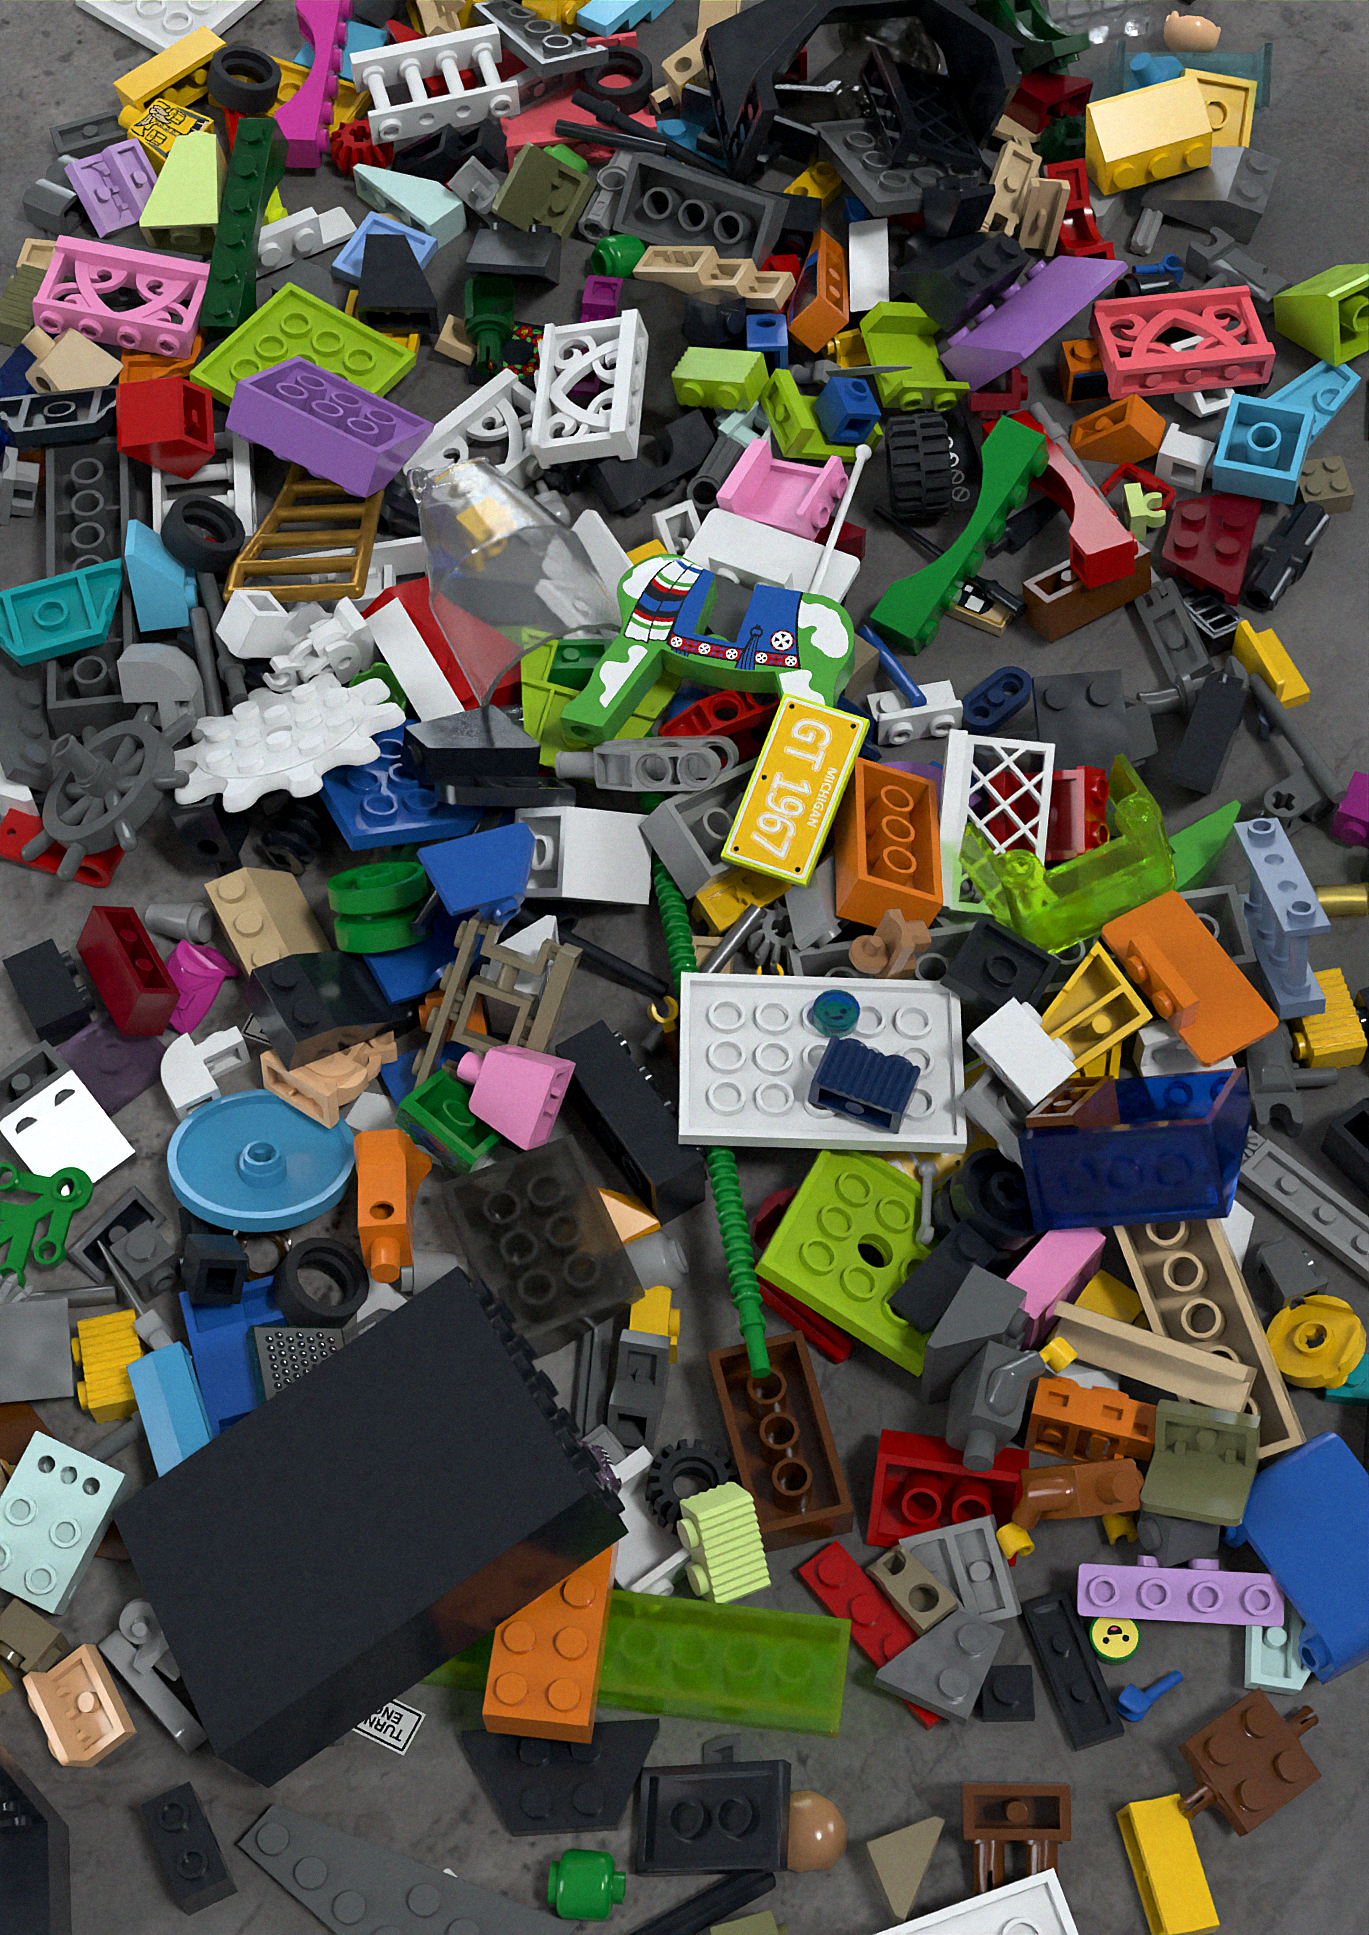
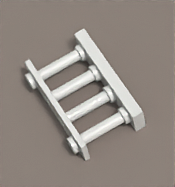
(429, 58)
(237, 470)

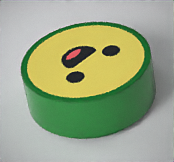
(1114, 1639)

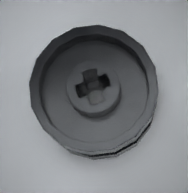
(992, 1200)

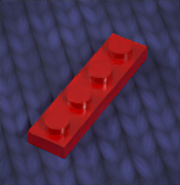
(875, 1623)

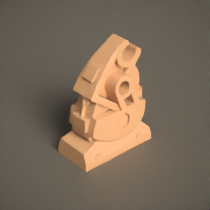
(330, 1081)

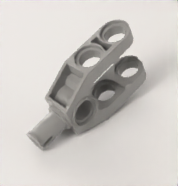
(638, 761)

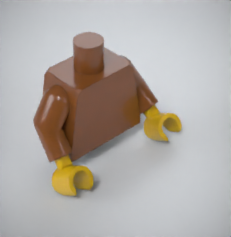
(1075, 1491)

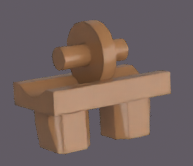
(891, 948)

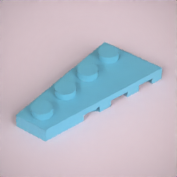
(1320, 388)

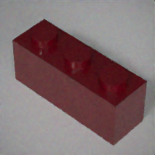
(127, 971)

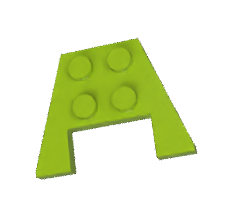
(545, 702)

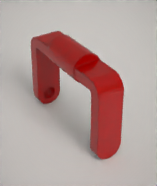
(1146, 479)

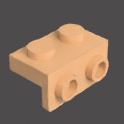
(79, 1708)

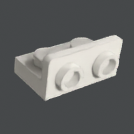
(901, 723)

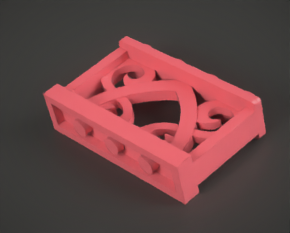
(1159, 369)

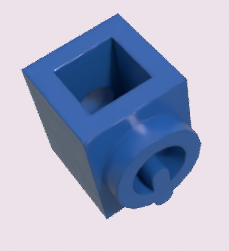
(847, 410)

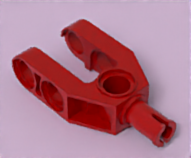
(700, 721)

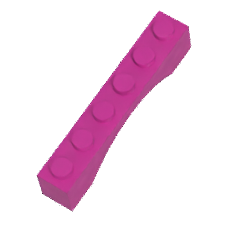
(311, 109)

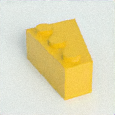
(1094, 1009)

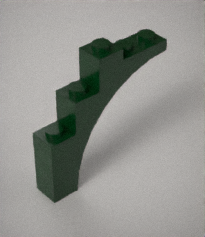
(1046, 43)

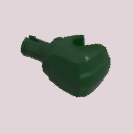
(489, 317)

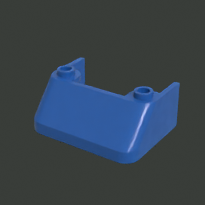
(471, 876)

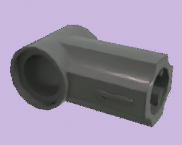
(715, 472)

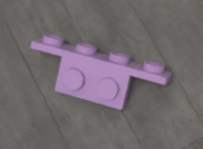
(1179, 1593)

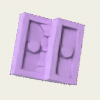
(113, 185)

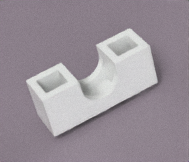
(260, 627)

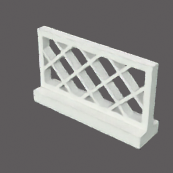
(955, 799)

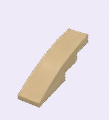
(700, 269)

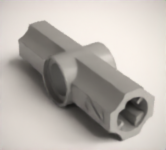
(603, 206)

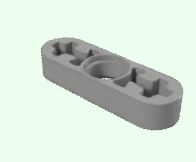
(153, 1693)

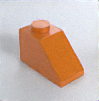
(1119, 432)

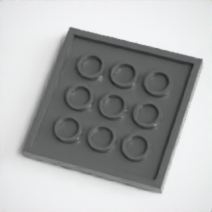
(882, 185)

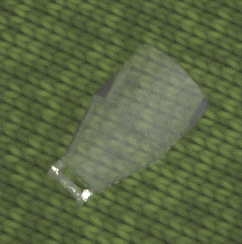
(502, 571)

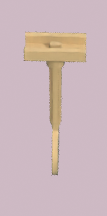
(1044, 198)

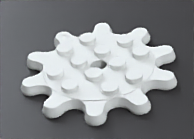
(285, 741)

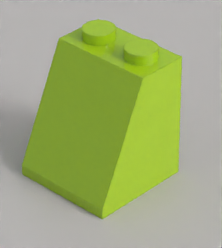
(1328, 313)

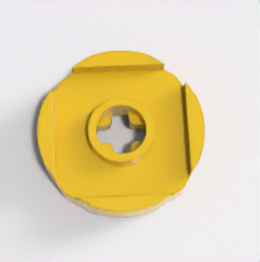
(1333, 1359)

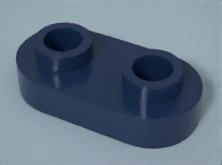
(992, 703)

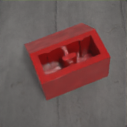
(166, 424)

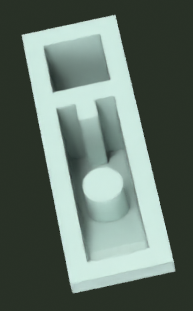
(414, 200)

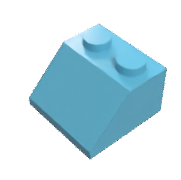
(159, 583)

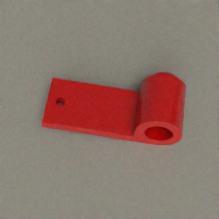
(95, 869)

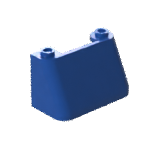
(1313, 1536)

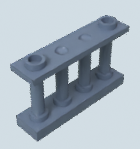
(1280, 917)

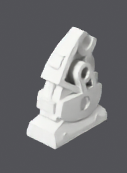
(332, 646)

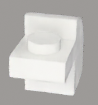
(191, 1069)

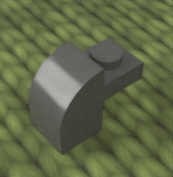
(639, 1388)

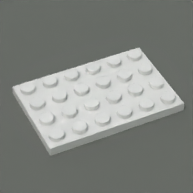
(755, 1051)

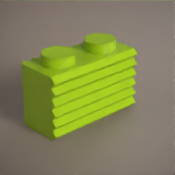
(720, 378)

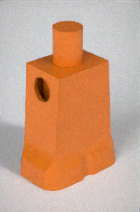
(388, 1181)

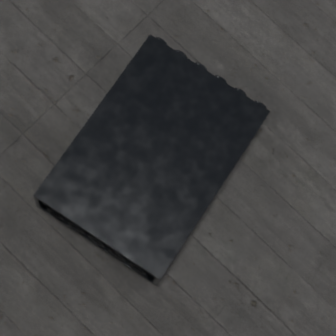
(366, 1526)

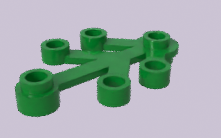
(21, 1221)

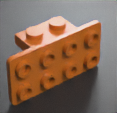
(1189, 979)

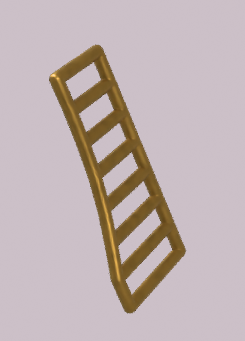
(283, 512)

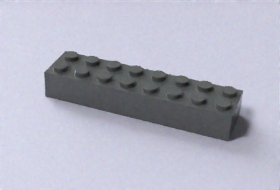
(87, 517)

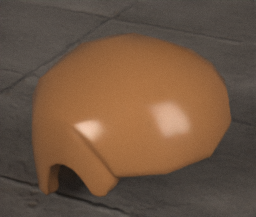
(815, 1832)

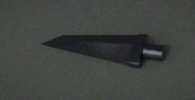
(1024, 526)

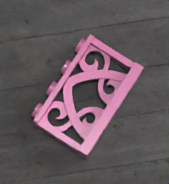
(107, 267)

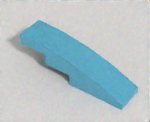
(608, 15)

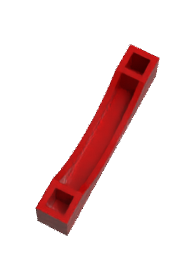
(1097, 541)

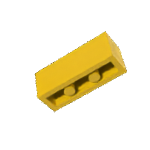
(174, 74)

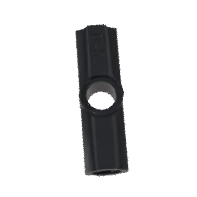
(1285, 557)

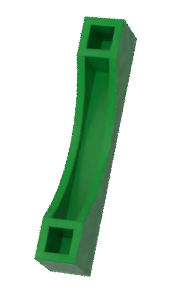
(915, 605)

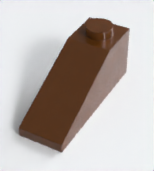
(1077, 1104)

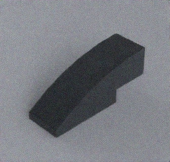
(447, 150)

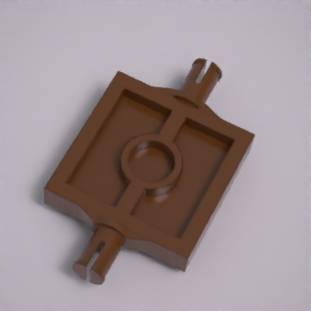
(1248, 1762)

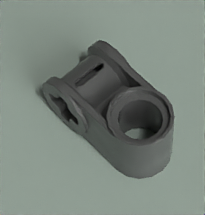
(1296, 802)

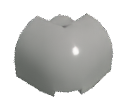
(163, 676)

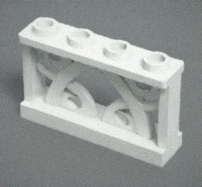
(621, 342)
(471, 420)

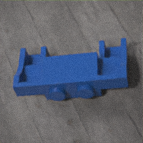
(222, 1353)

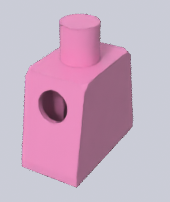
(517, 1091)

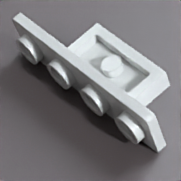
(300, 237)
(386, 563)

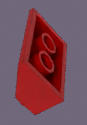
(927, 1487)

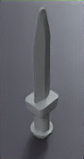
(825, 369)
(151, 1324)

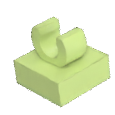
(1137, 510)

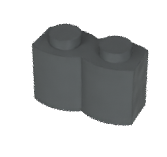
(53, 200)

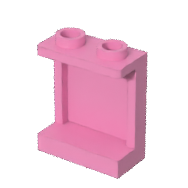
(783, 492)

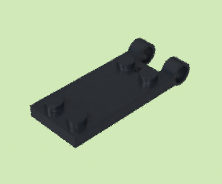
(1085, 722)

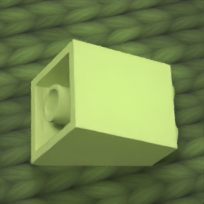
(187, 196)

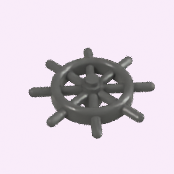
(106, 779)

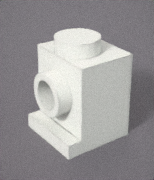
(1185, 460)

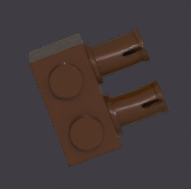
(1013, 1811)

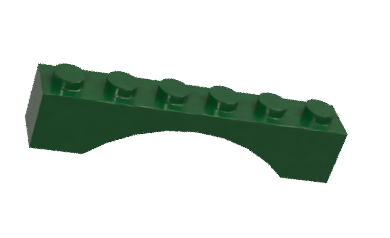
(253, 174)

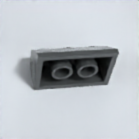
(980, 1312)

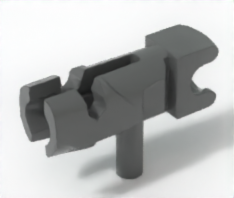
(1234, 268)
(1274, 1081)

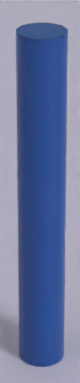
(894, 669)

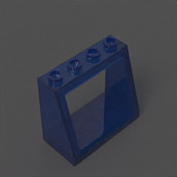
(1164, 1163)

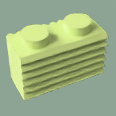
(723, 1544)

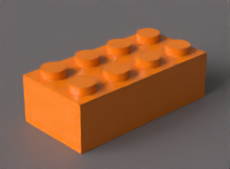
(887, 846)
(552, 1658)

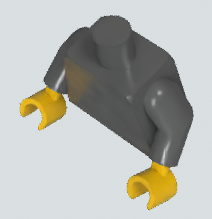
(992, 1395)

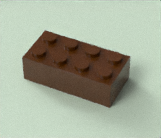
(781, 1443)

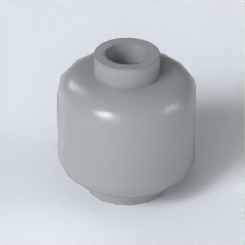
(657, 1260)

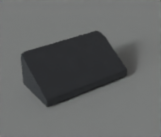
(116, 1222)

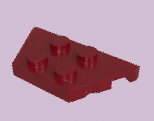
(1212, 542)

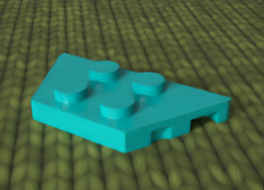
(60, 612)

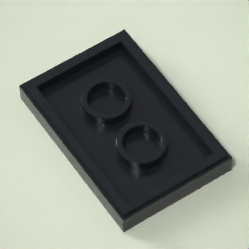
(714, 1819)

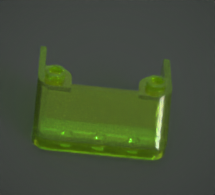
(1084, 893)

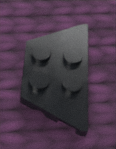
(58, 416)
(559, 1783)

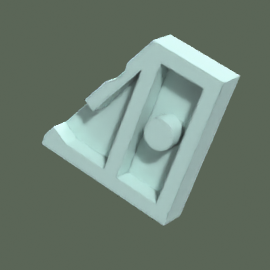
(1273, 1655)

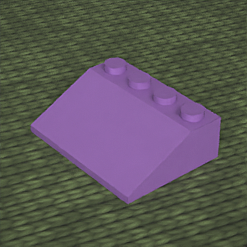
(1026, 316)
(326, 425)

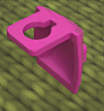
(197, 982)

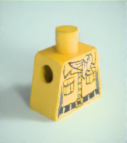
(160, 126)

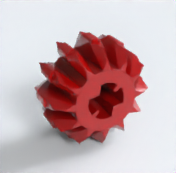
(354, 145)

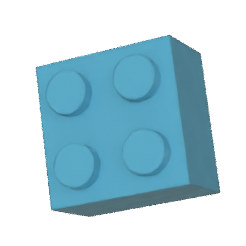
(1263, 448)

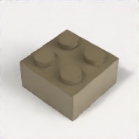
(1326, 484)

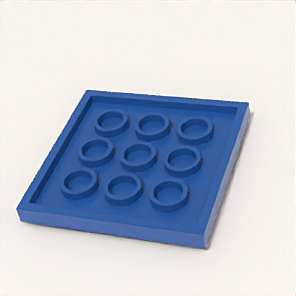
(389, 805)

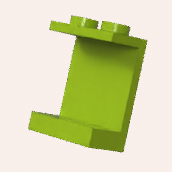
(904, 336)
(797, 422)

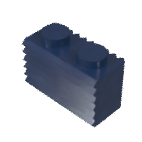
(864, 1083)

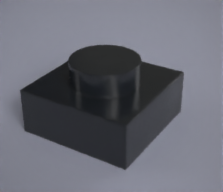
(1008, 1694)

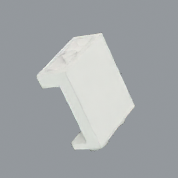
(648, 1555)

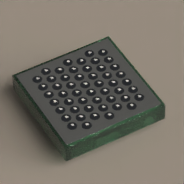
(287, 1353)

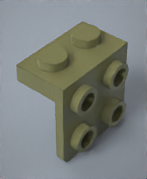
(543, 192)
(1202, 1463)

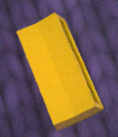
(1167, 1868)

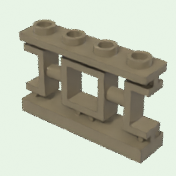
(458, 1005)

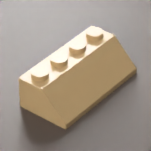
(264, 917)

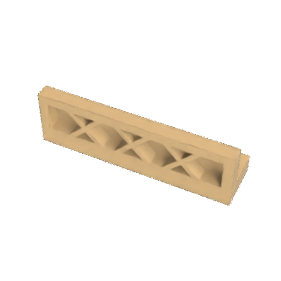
(1155, 1358)

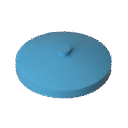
(259, 1163)

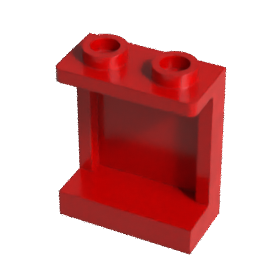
(1075, 812)

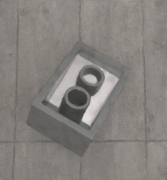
(1219, 195)

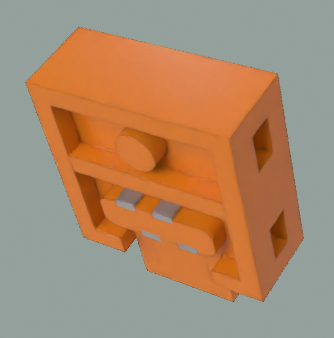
(1089, 1423)

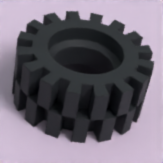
(683, 1462)

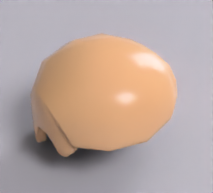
(1190, 33)

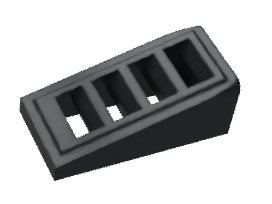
(1214, 640)

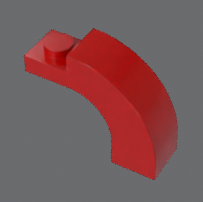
(1078, 229)

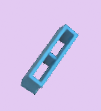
(170, 1405)

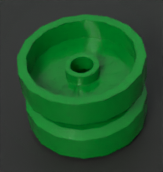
(377, 906)

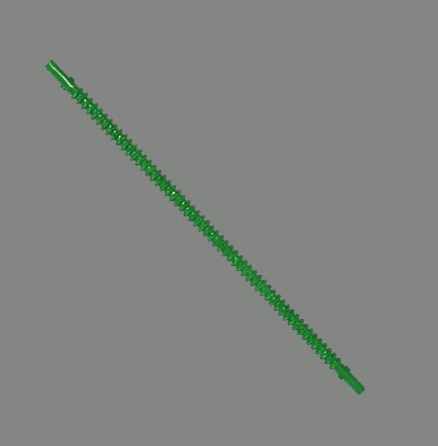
(719, 1157)

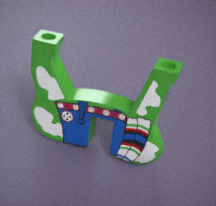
(665, 602)

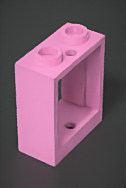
(1056, 1271)

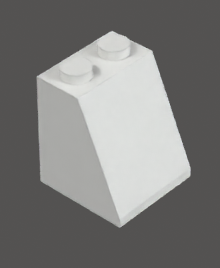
(588, 855)

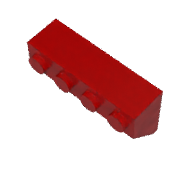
(415, 601)

